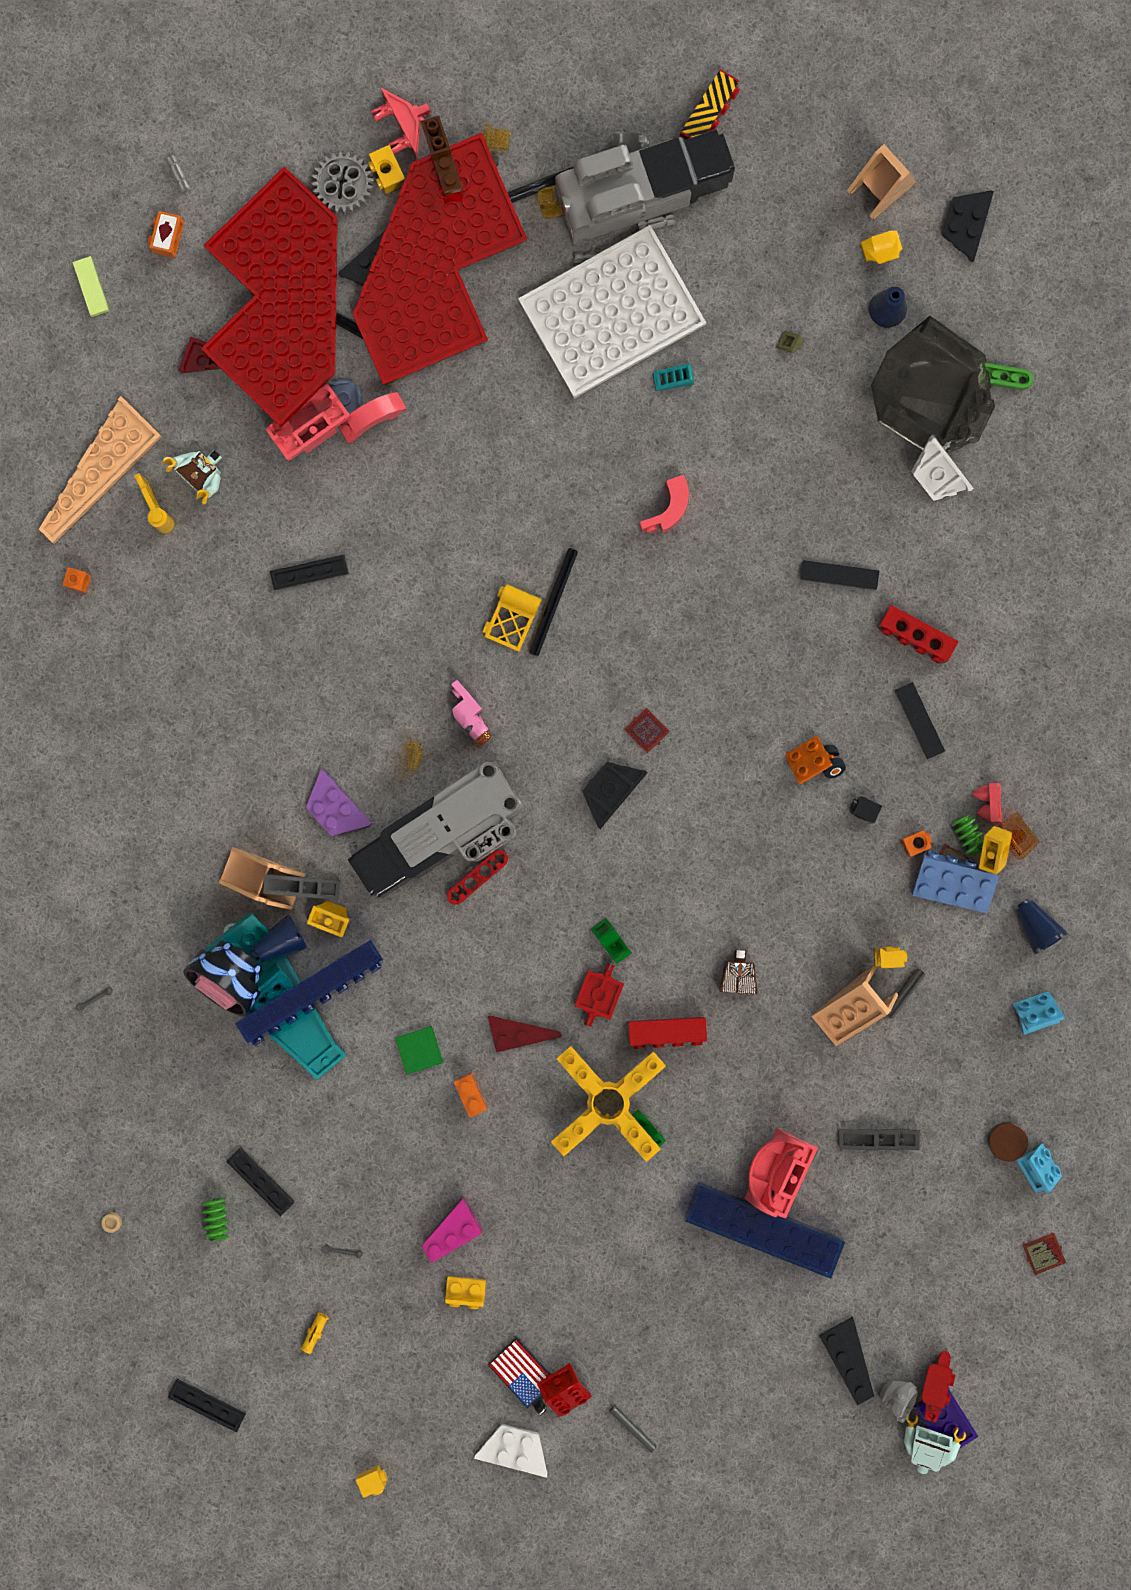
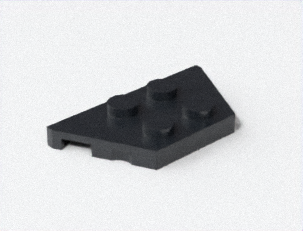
(966, 221)
(359, 267)
(610, 790)

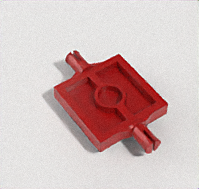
(599, 994)

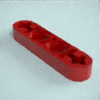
(475, 874)

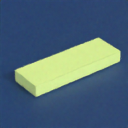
(91, 286)

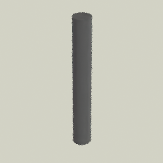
(632, 1428)

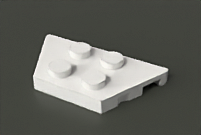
(938, 472)
(514, 1449)

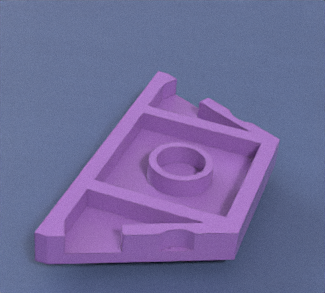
(334, 808)

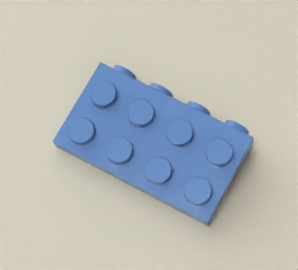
(954, 882)

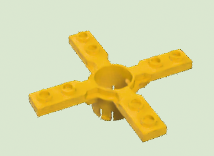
(592, 1117)

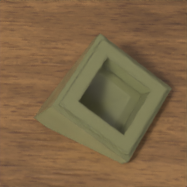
(790, 342)

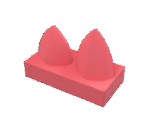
(992, 794)

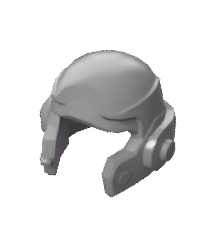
(633, 141)
(900, 1396)

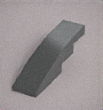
(301, 886)
(879, 1139)

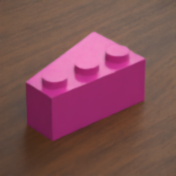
(452, 1232)

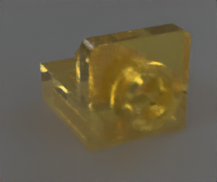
(497, 138)
(549, 202)
(414, 759)

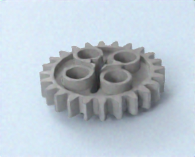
(359, 185)

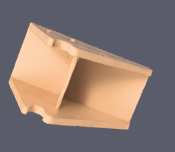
(885, 178)
(246, 875)
(853, 1009)

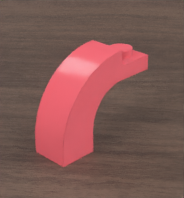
(370, 414)
(679, 495)

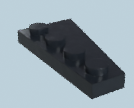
(846, 1352)

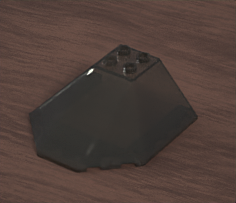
(933, 387)

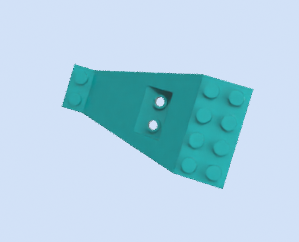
(306, 1038)

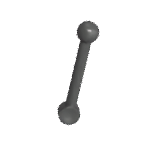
(108, 991)
(326, 1249)

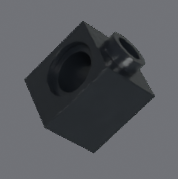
(865, 809)

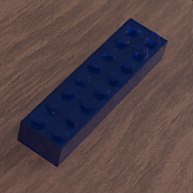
(309, 993)
(775, 1236)

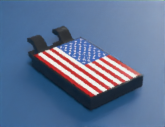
(521, 1373)

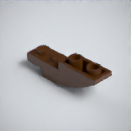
(441, 155)

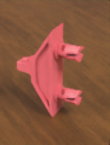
(407, 117)

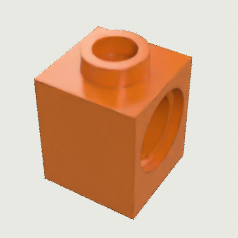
(76, 580)
(910, 849)

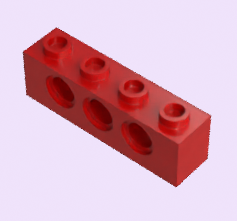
(945, 643)

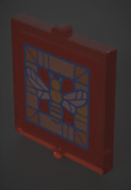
(646, 730)

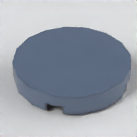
(348, 394)

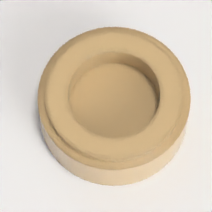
(111, 1222)

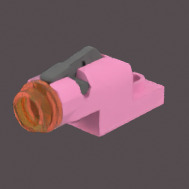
(467, 716)

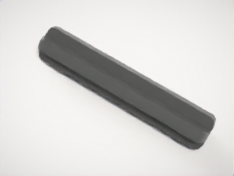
(906, 991)

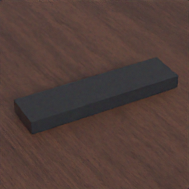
(309, 572)
(840, 575)
(919, 720)
(260, 1181)
(206, 1405)

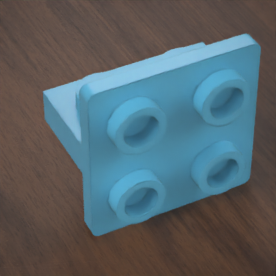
(1037, 1012)
(1040, 1169)

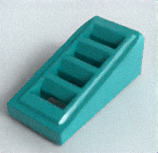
(675, 384)

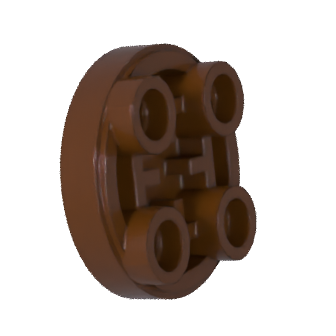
(1007, 1141)

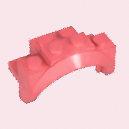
(310, 424)
(779, 1171)

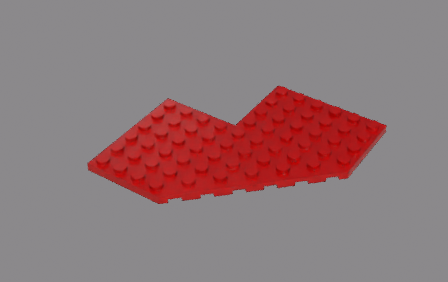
(414, 296)
(286, 335)

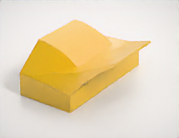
(882, 247)
(329, 918)

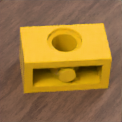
(383, 159)
(995, 850)

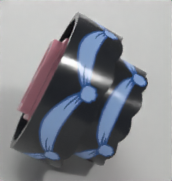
(226, 977)

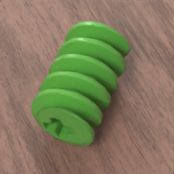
(969, 834)
(215, 1219)

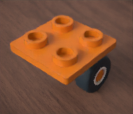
(813, 758)

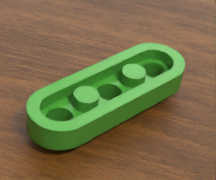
(1012, 376)

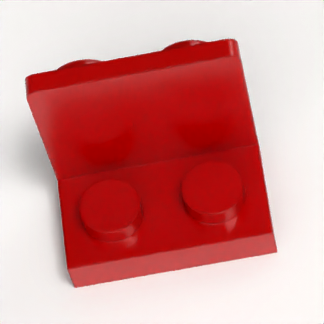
(563, 1390)

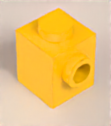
(372, 1481)

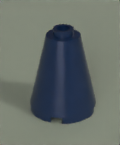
(888, 307)
(1038, 926)
(279, 941)

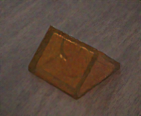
(1022, 838)

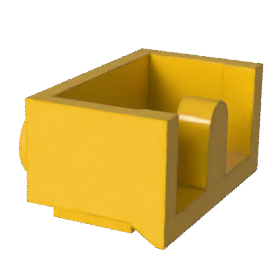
(890, 957)

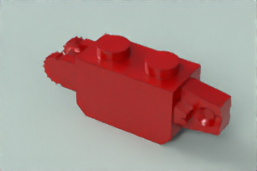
(936, 1387)

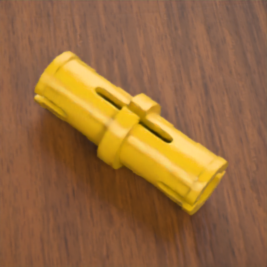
(314, 1333)

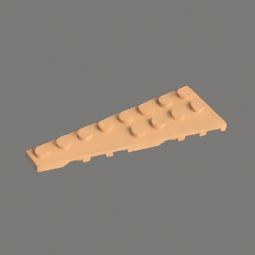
(114, 451)

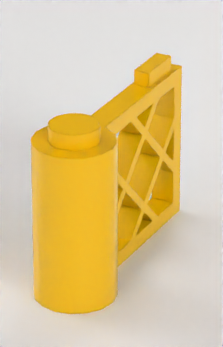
(156, 517)
(518, 602)

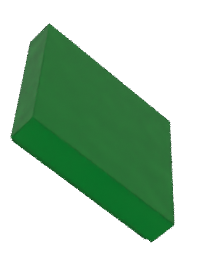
(419, 1050)

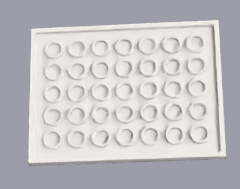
(612, 311)

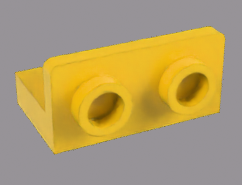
(465, 1292)

